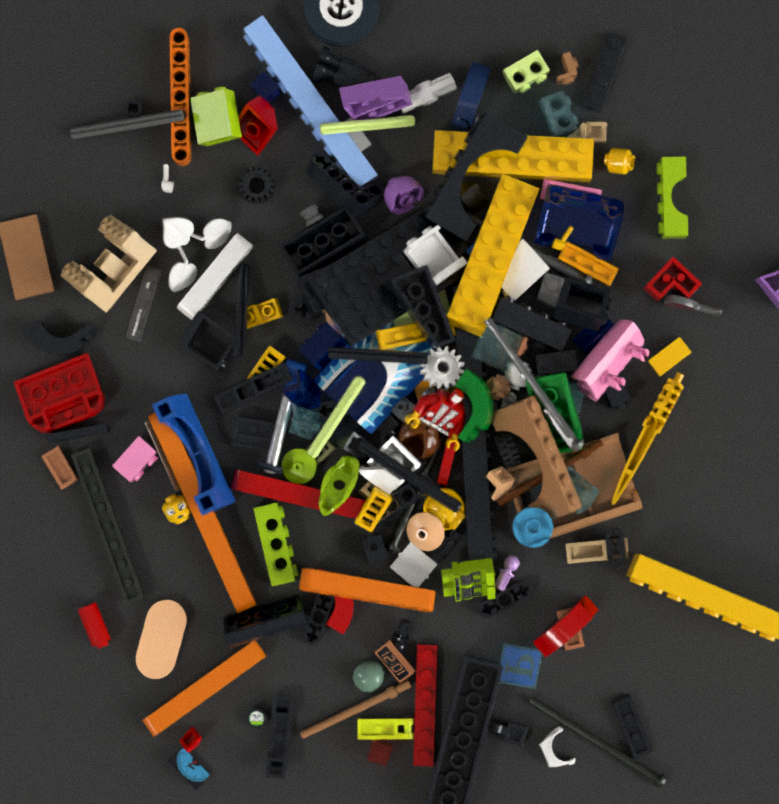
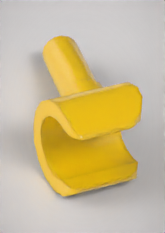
(559, 244)

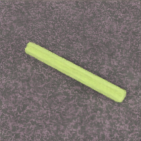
(367, 124)
(336, 416)

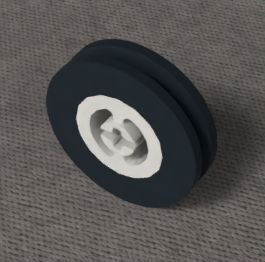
(341, 32)

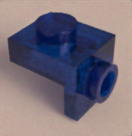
(266, 87)

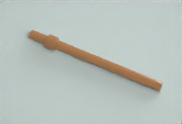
(391, 692)

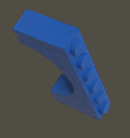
(212, 486)

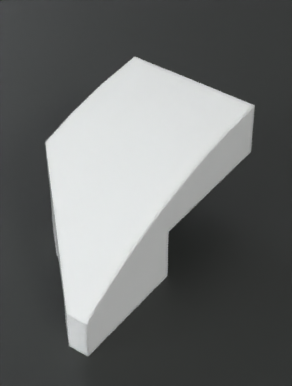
(380, 477)

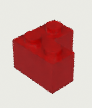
(672, 276)

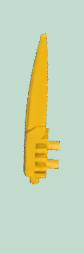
(652, 425)

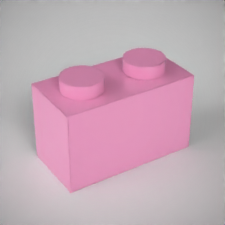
(136, 459)

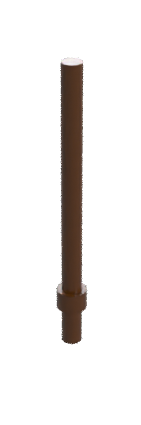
(584, 453)

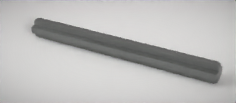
(127, 124)

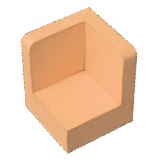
(501, 481)

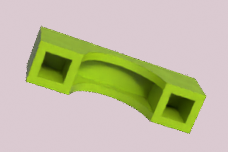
(673, 222)

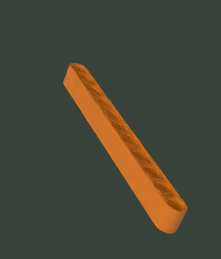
(208, 524)

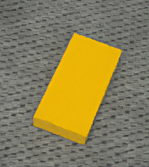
(669, 356)

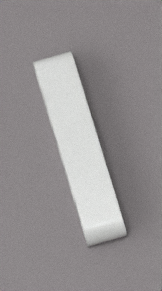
(215, 276)

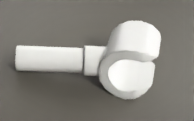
(167, 186)

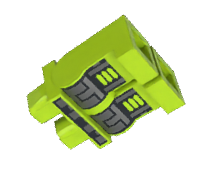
(469, 579)

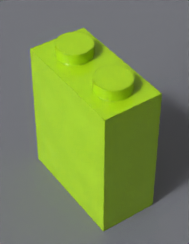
(215, 116)

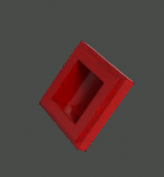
(190, 739)

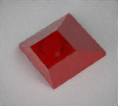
(257, 124)

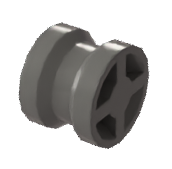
(311, 215)

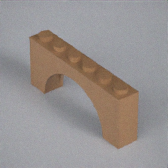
(528, 422)

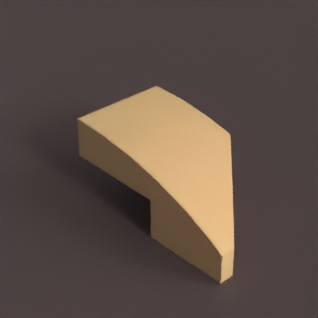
(591, 130)

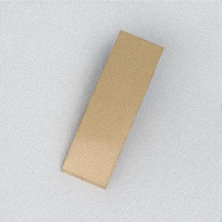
(592, 551)

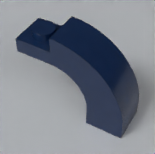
(470, 97)

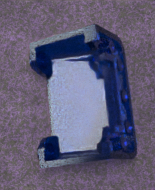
(592, 216)

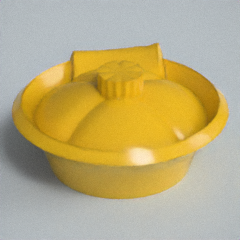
(447, 517)

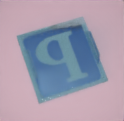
(520, 665)

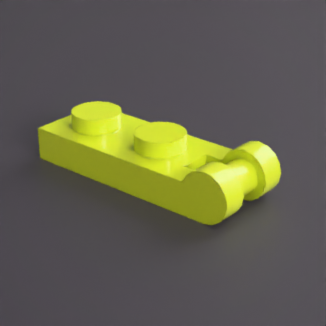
(384, 728)

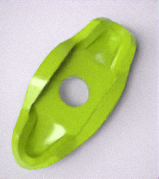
(345, 470)

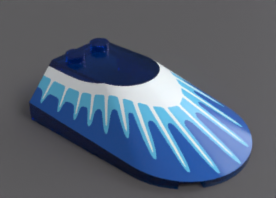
(384, 382)

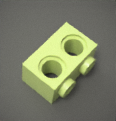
(522, 68)

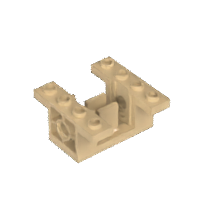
(119, 271)

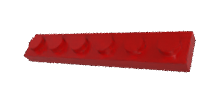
(425, 705)

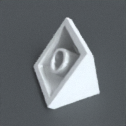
(398, 452)

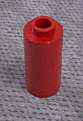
(94, 625)

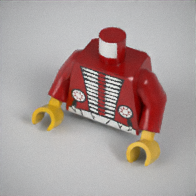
(442, 412)

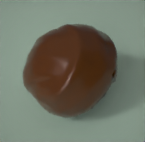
(419, 441)

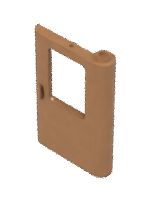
(603, 471)

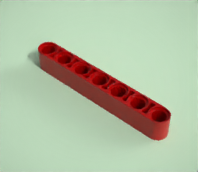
(290, 492)

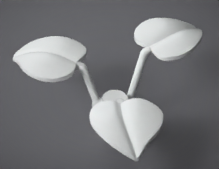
(178, 233)

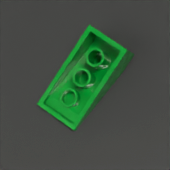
(559, 393)

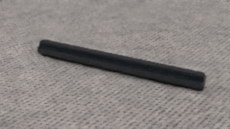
(409, 476)

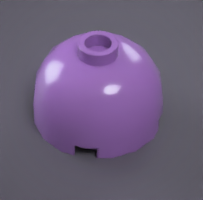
(401, 194)

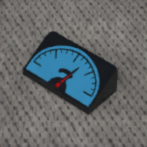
(189, 768)

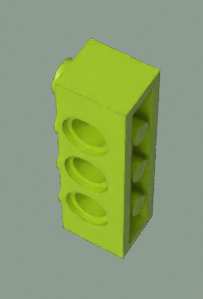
(276, 575)

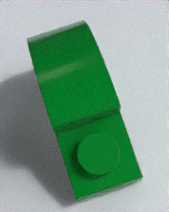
(481, 401)

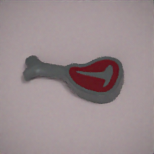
(685, 303)

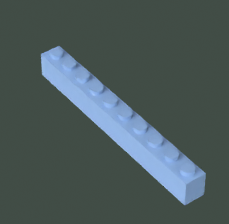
(308, 100)

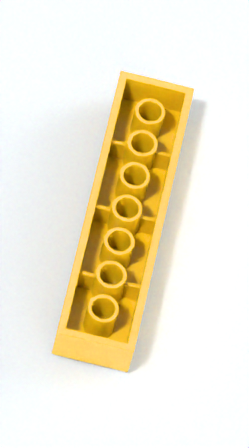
(538, 159)
(491, 255)
(704, 595)

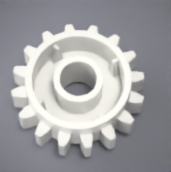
(449, 361)

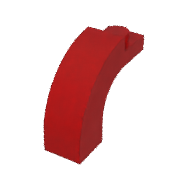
(342, 613)
(566, 627)

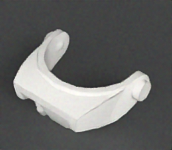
(546, 746)

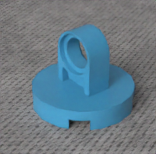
(532, 527)

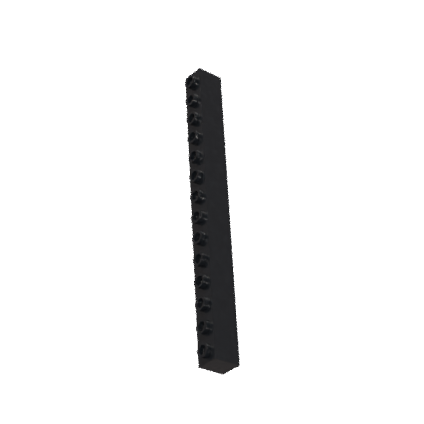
(475, 465)

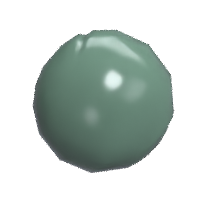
(368, 676)

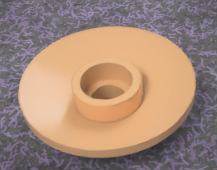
(430, 526)

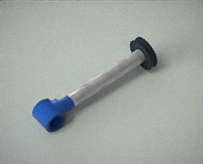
(281, 424)

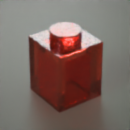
(379, 752)

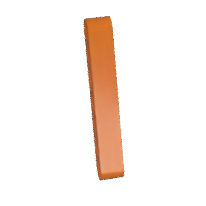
(180, 87)
(367, 590)
(204, 688)

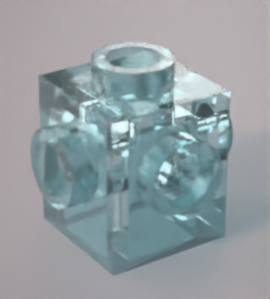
(305, 423)

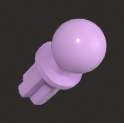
(511, 564)

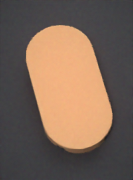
(161, 639)

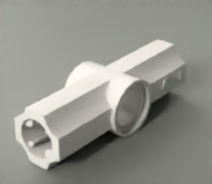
(429, 91)

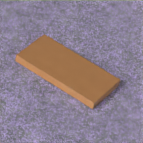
(26, 257)

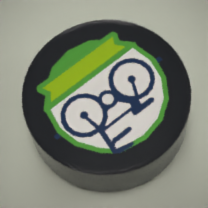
(256, 718)

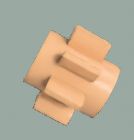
(499, 386)

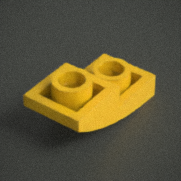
(263, 313)

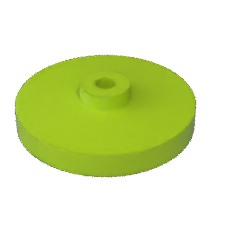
(299, 466)

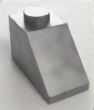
(548, 294)

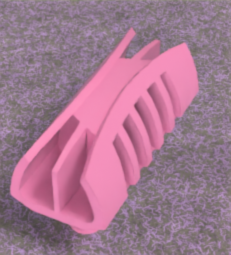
(609, 359)

